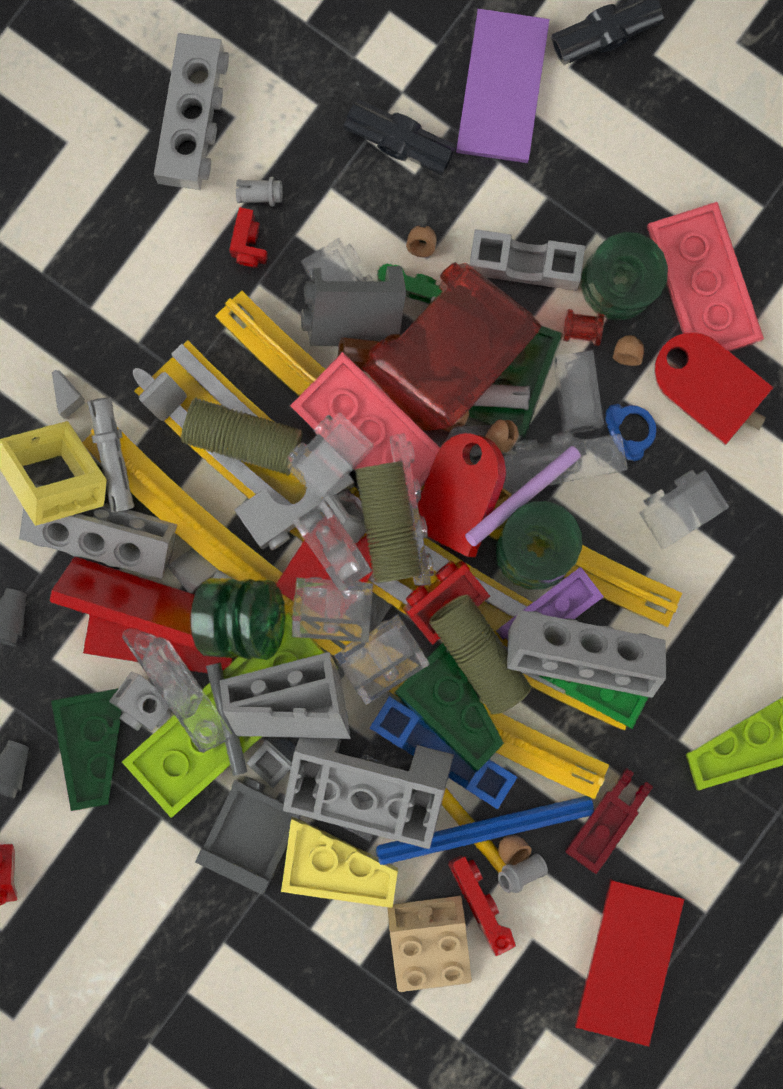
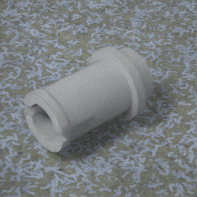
(259, 191)
(515, 877)

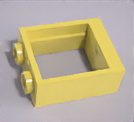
(60, 498)

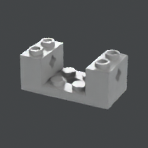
(403, 801)

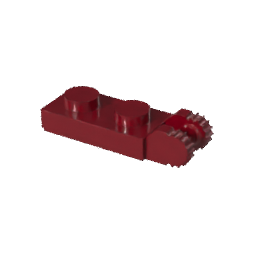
(607, 824)

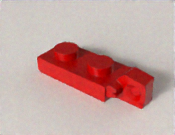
(482, 907)

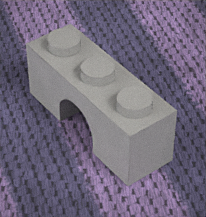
(545, 265)
(272, 521)

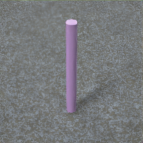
(522, 496)

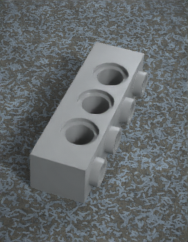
(191, 55)
(115, 538)
(586, 653)

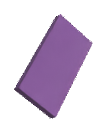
(502, 86)

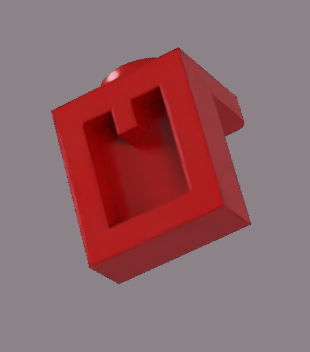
(246, 232)

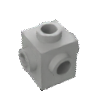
(130, 700)

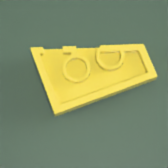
(334, 869)

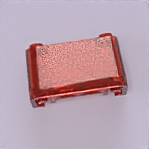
(452, 349)

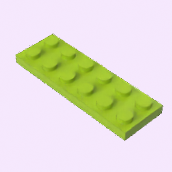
(170, 761)

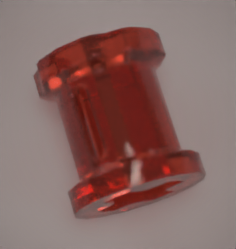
(583, 327)

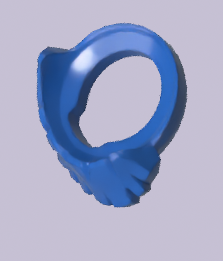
(614, 417)

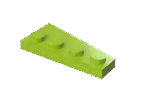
(740, 750)

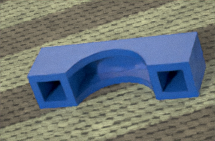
(408, 730)

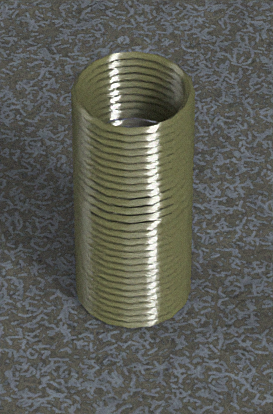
(247, 436)
(389, 516)
(481, 660)

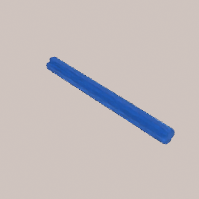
(489, 829)

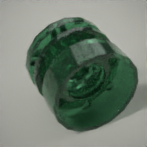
(627, 256)
(550, 528)
(238, 618)

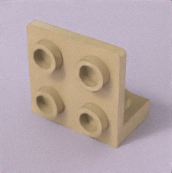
(429, 944)

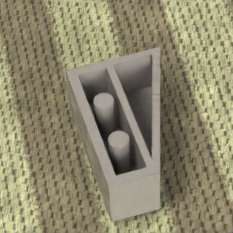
(288, 700)

